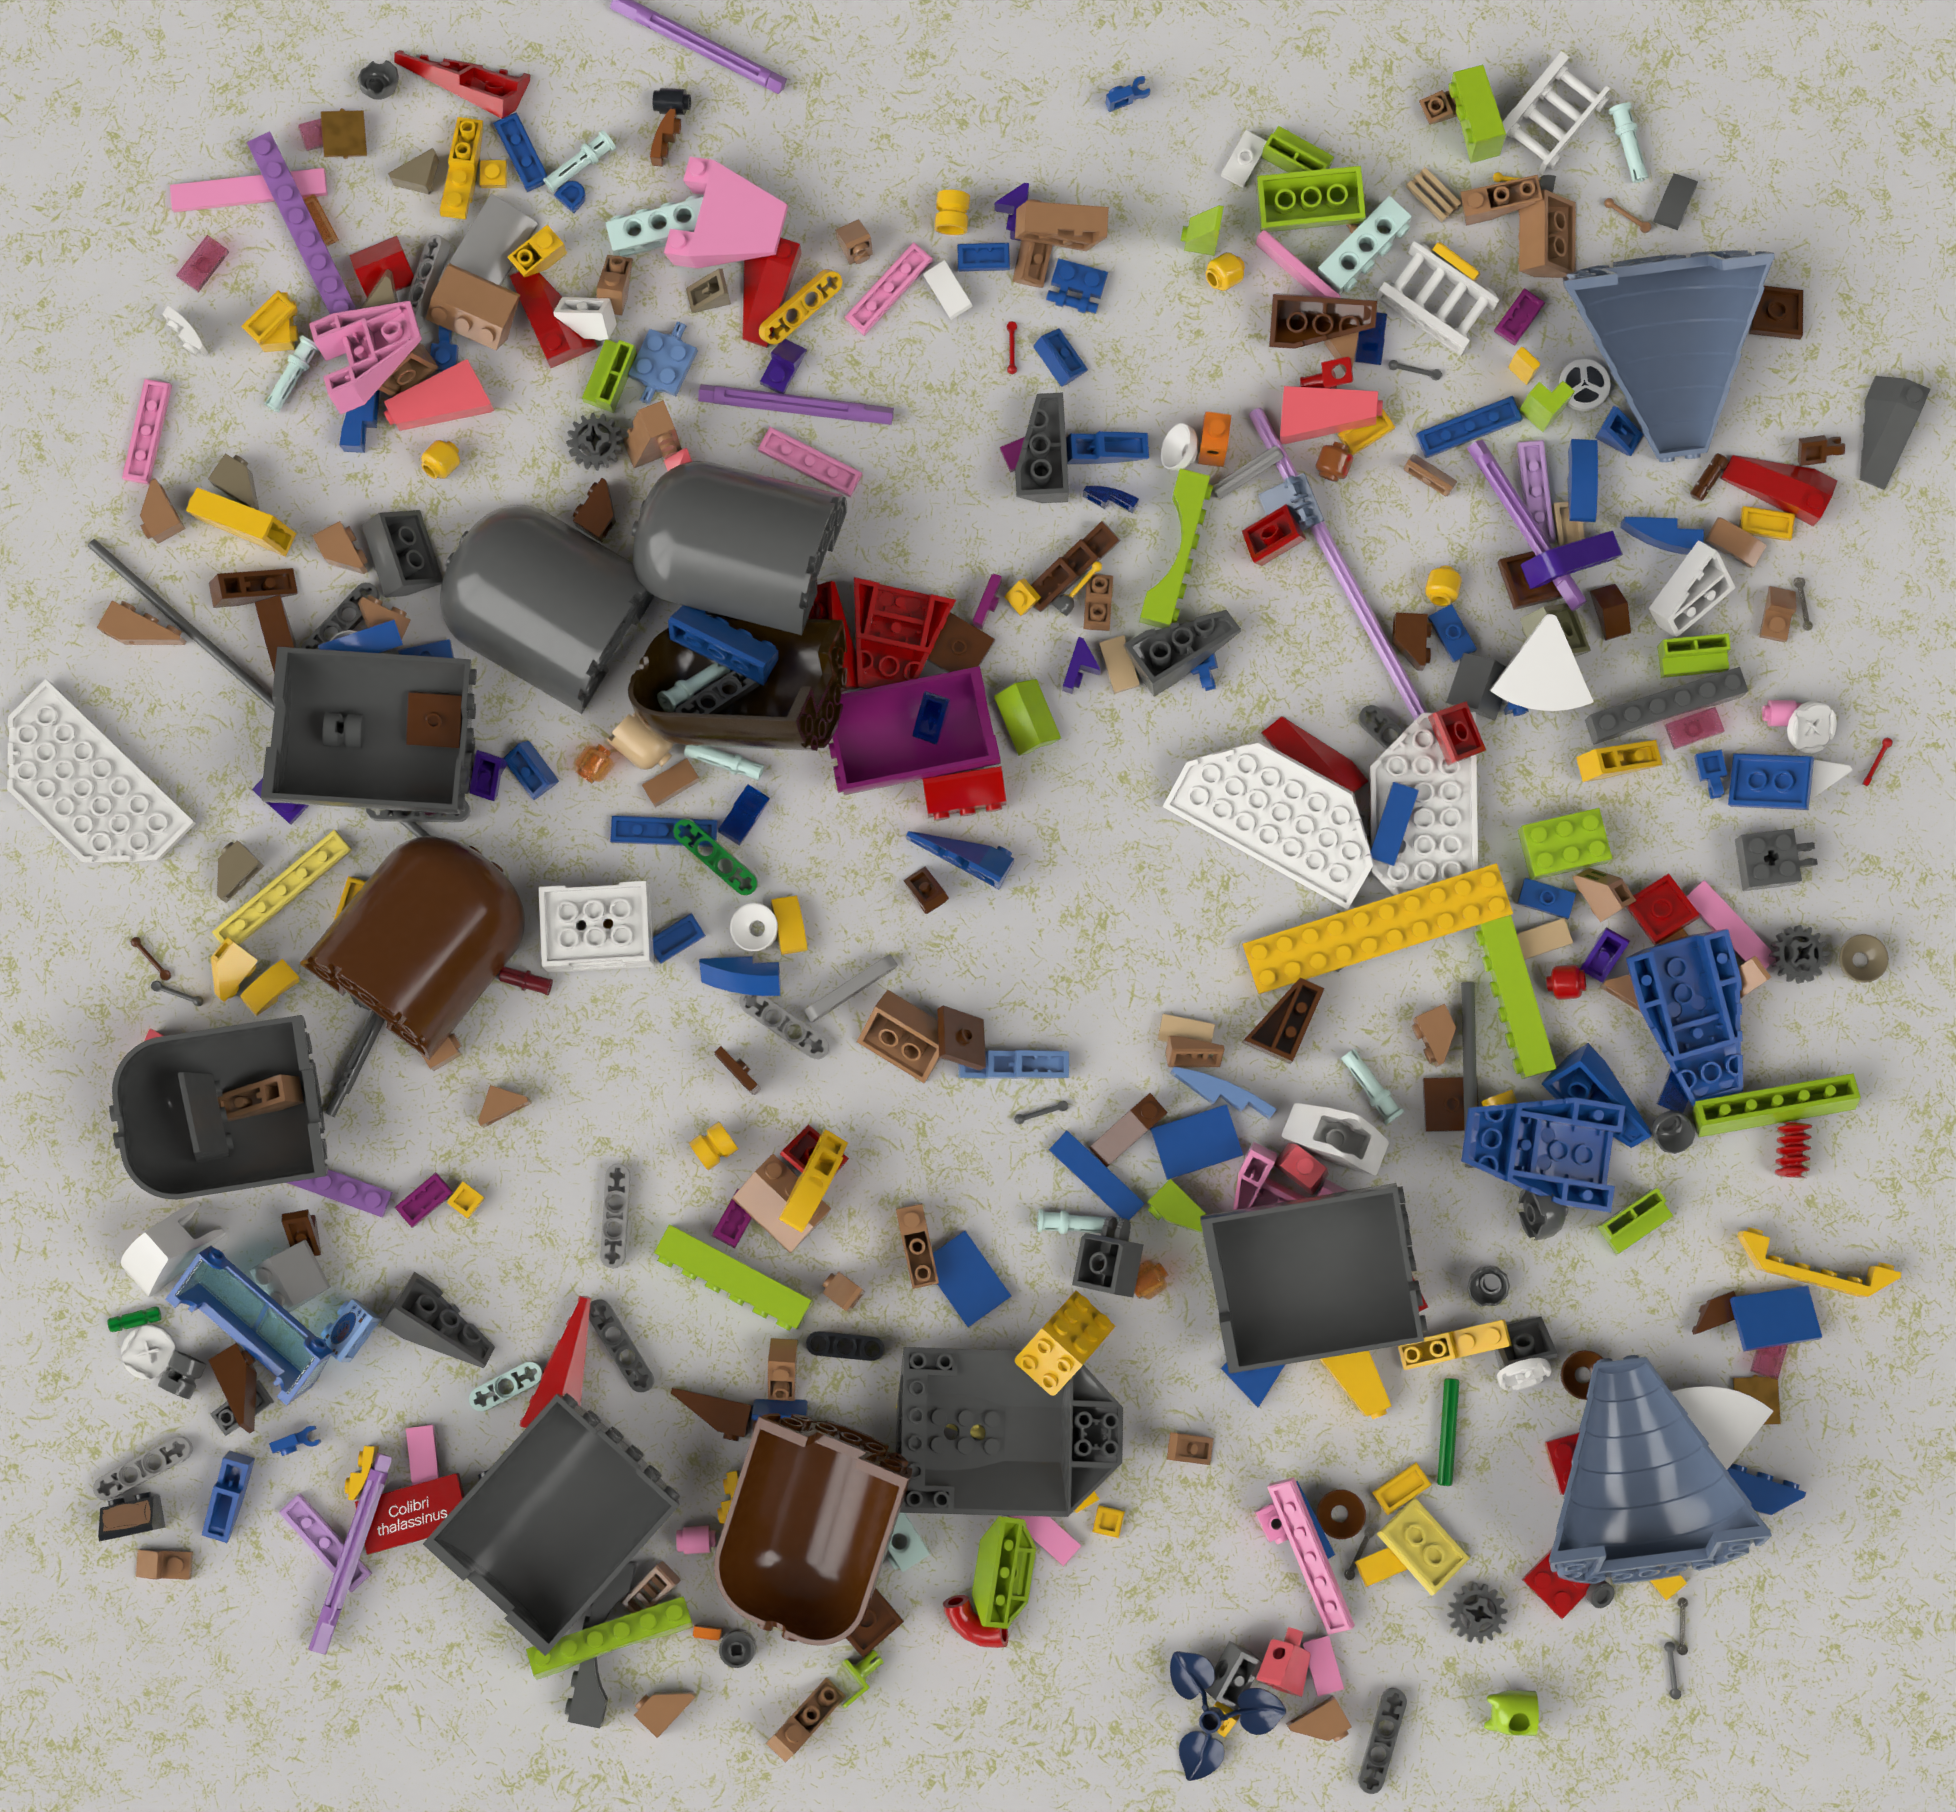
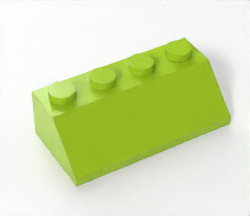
(1310, 199)

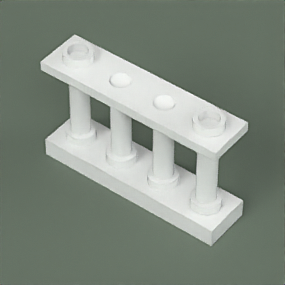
(1543, 90)
(1435, 323)

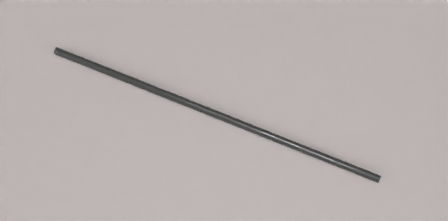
(205, 643)

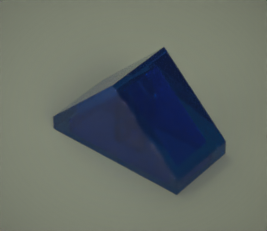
(931, 717)

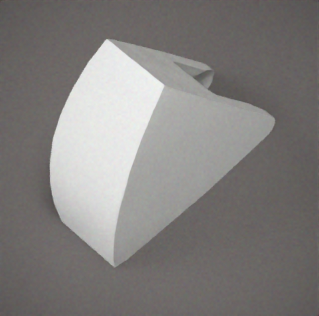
(1544, 672)
(1336, 1137)
(165, 1251)
(1723, 1417)

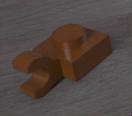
(1817, 448)

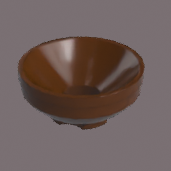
(1571, 1364)
(1355, 1514)

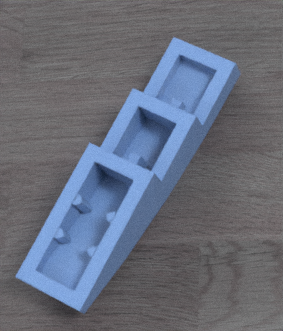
(1020, 1065)
(1213, 1087)

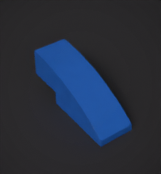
(356, 424)
(1106, 447)
(1583, 480)
(1662, 533)
(370, 640)
(741, 975)
(227, 1496)

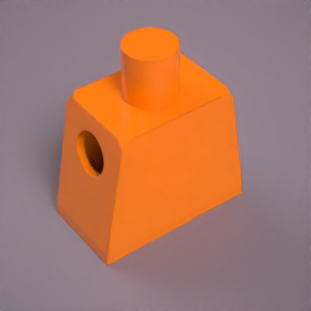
(1214, 438)

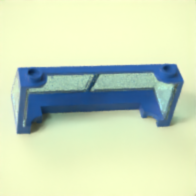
(253, 1321)

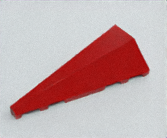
(482, 87)
(566, 1365)

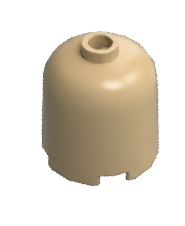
(640, 744)

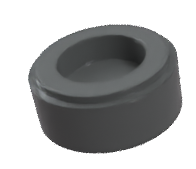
(1600, 1594)

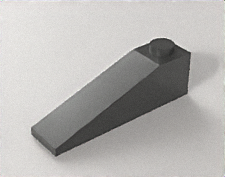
(1889, 419)
(1042, 464)
(1173, 652)
(430, 1321)

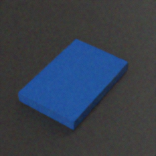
(1771, 781)
(1196, 1142)
(968, 1279)
(1775, 1318)

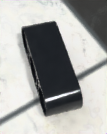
(833, 1339)

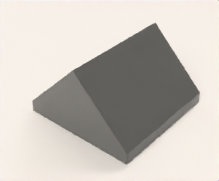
(1473, 684)
(1528, 1341)

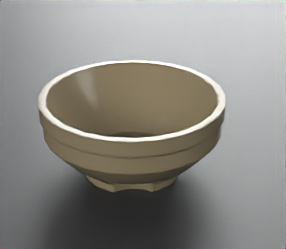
(1875, 953)

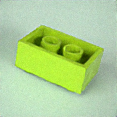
(1564, 844)

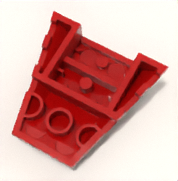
(895, 631)

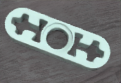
(521, 1370)

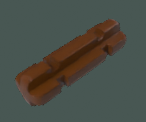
(1709, 477)

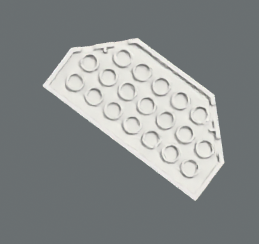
(87, 785)
(1278, 816)
(1443, 822)

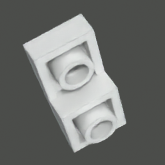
(947, 290)
(189, 337)

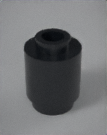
(671, 98)

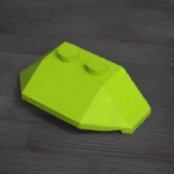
(1003, 1572)

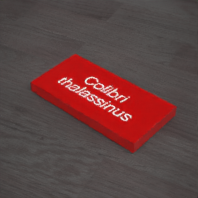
(412, 1512)

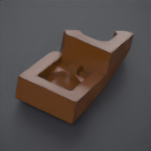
(1715, 1313)

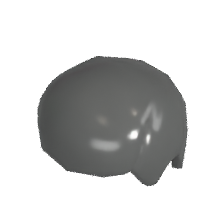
(378, 80)
(1673, 1131)
(1488, 1286)

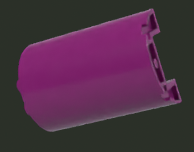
(877, 728)

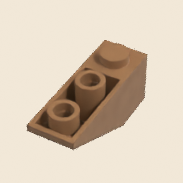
(1499, 199)
(133, 629)
(917, 1246)
(805, 1720)

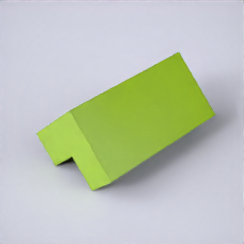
(1294, 153)
(609, 375)
(1544, 406)
(1694, 655)
(1027, 716)
(1635, 1220)

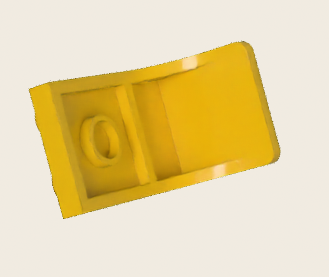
(1064, 1343)

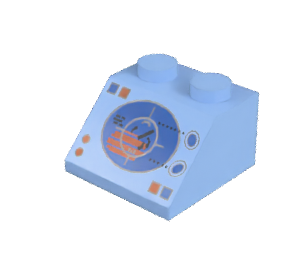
(350, 1330)

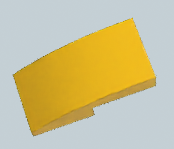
(791, 929)
(268, 986)
(355, 1483)
(729, 1487)
(1379, 1566)

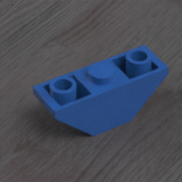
(1763, 1493)

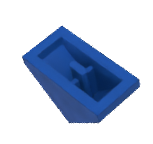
(1619, 432)

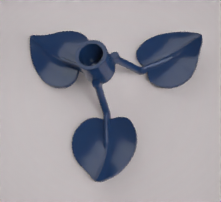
(1258, 1710)

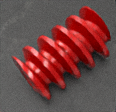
(1793, 1150)

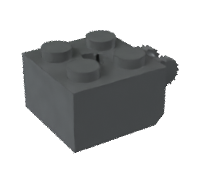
(1782, 849)
(1109, 1260)

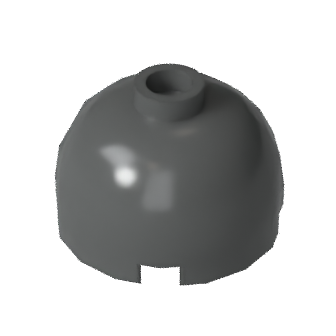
(1541, 1215)

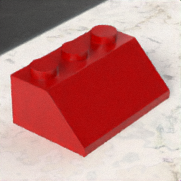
(964, 793)

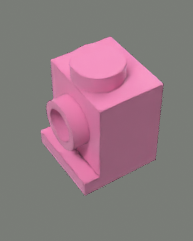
(1265, 1516)

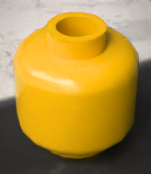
(1225, 271)
(440, 459)
(1443, 585)

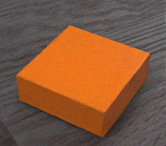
(707, 1632)

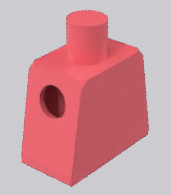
(1301, 1167)
(1285, 1664)

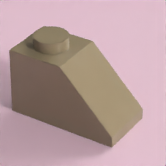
(235, 480)
(235, 869)

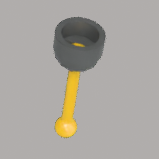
(1546, 181)
(1065, 602)

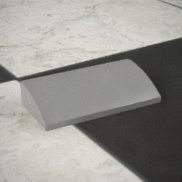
(491, 239)

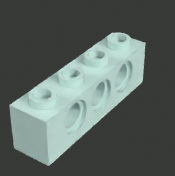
(1387, 214)
(644, 219)
(913, 1551)

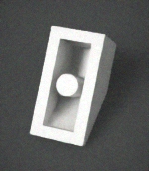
(587, 316)
(1825, 775)

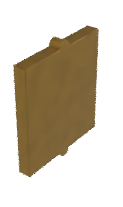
(343, 133)
(1764, 1390)

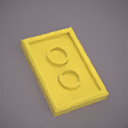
(1423, 1546)

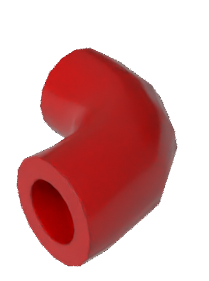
(969, 1626)

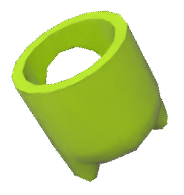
(1514, 1713)

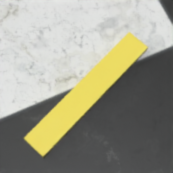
(283, 889)

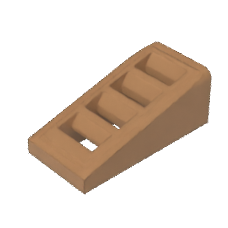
(1185, 1051)
(660, 1576)

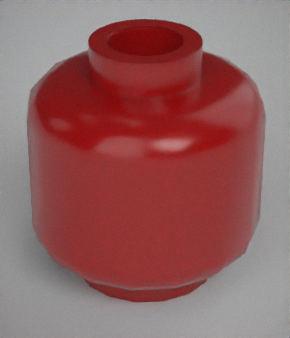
(1566, 982)

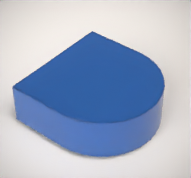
(571, 195)

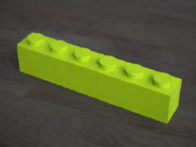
(1516, 997)
(1776, 1105)
(733, 1277)

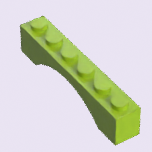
(1188, 499)
(612, 1635)

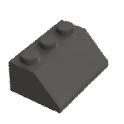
(402, 552)

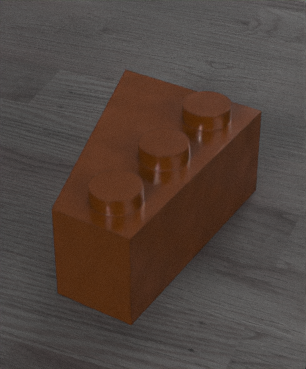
(1286, 1023)

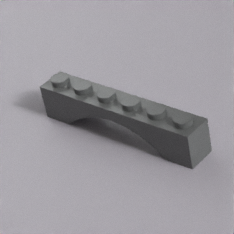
(1666, 704)
(589, 1697)

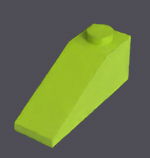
(1203, 231)
(1175, 1207)

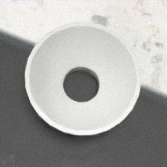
(1180, 447)
(741, 927)

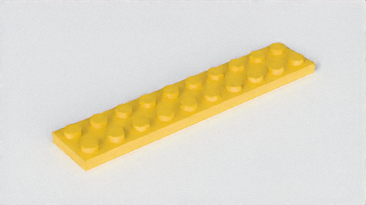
(1377, 928)

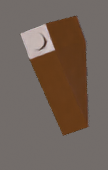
(1314, 319)

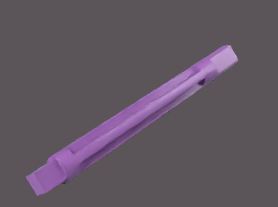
(699, 44)
(795, 404)
(1522, 518)
(350, 1554)

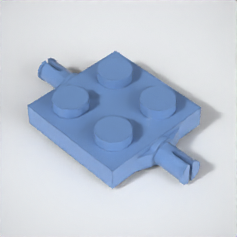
(662, 362)

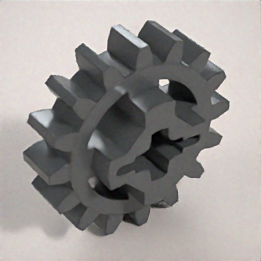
(584, 441)
(1810, 957)
(1472, 1624)

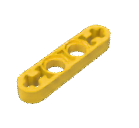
(803, 310)

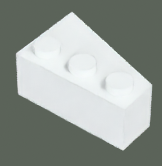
(1692, 590)

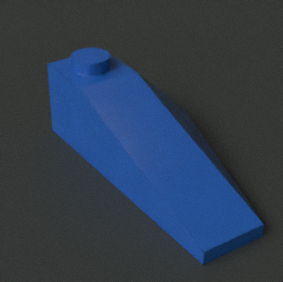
(976, 859)
(1589, 1077)

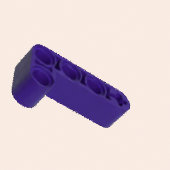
(1571, 558)

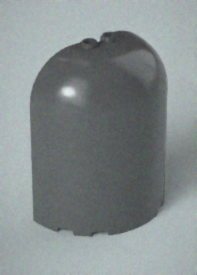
(736, 543)
(541, 600)
(266, 1146)

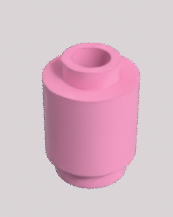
(1779, 712)
(695, 1539)

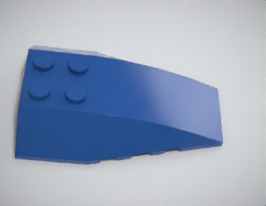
(1694, 1010)
(1547, 1147)

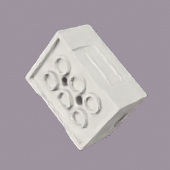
(596, 948)

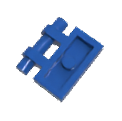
(1078, 279)

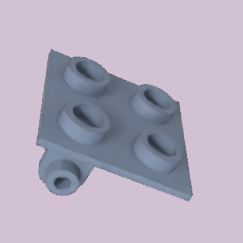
(1298, 497)

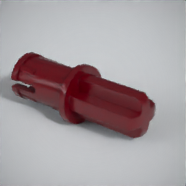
(525, 980)

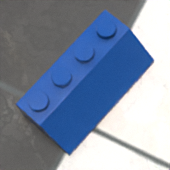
(723, 643)

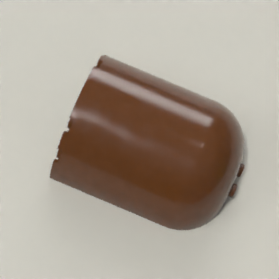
(422, 938)
(809, 1527)

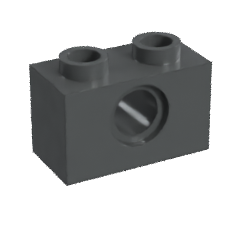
(1233, 1674)

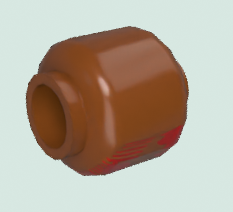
(1334, 462)

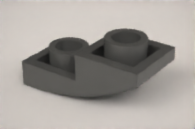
(1675, 201)
(225, 1418)

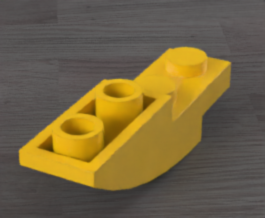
(462, 169)
(814, 1181)
(1455, 1344)

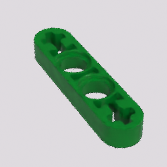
(713, 859)

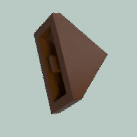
(1611, 611)

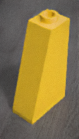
(241, 521)
(1360, 1382)

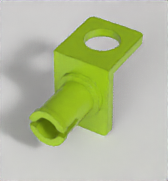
(860, 1672)

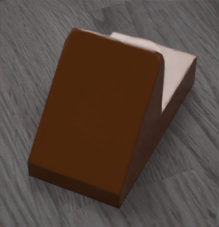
(926, 890)
(301, 1227)

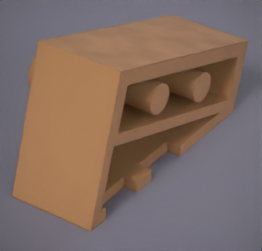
(1061, 224)
(652, 435)

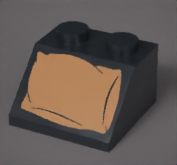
(131, 1517)

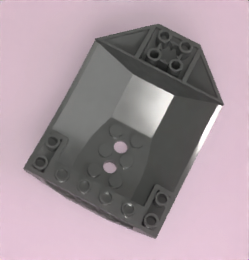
(1037, 1447)

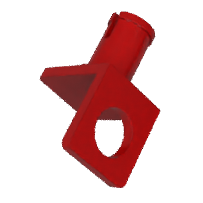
(1327, 378)

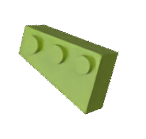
(1477, 113)

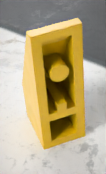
(1618, 760)

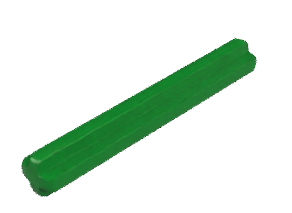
(1448, 1432)

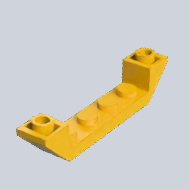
(1756, 1248)

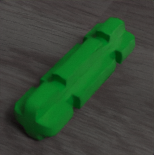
(134, 1319)

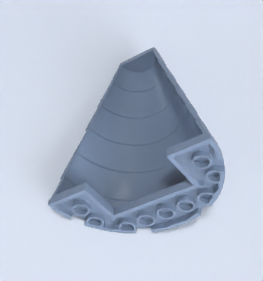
(1673, 336)
(1646, 1487)

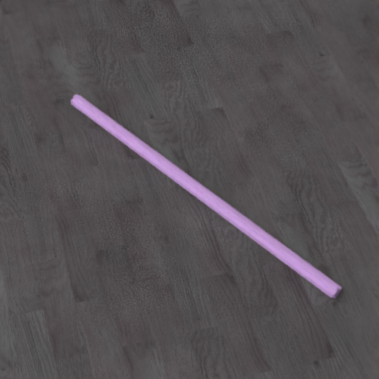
(1346, 579)

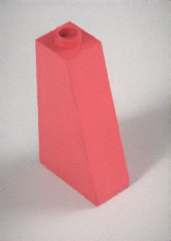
(439, 399)
(1325, 411)

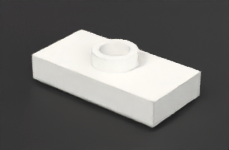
(1244, 159)

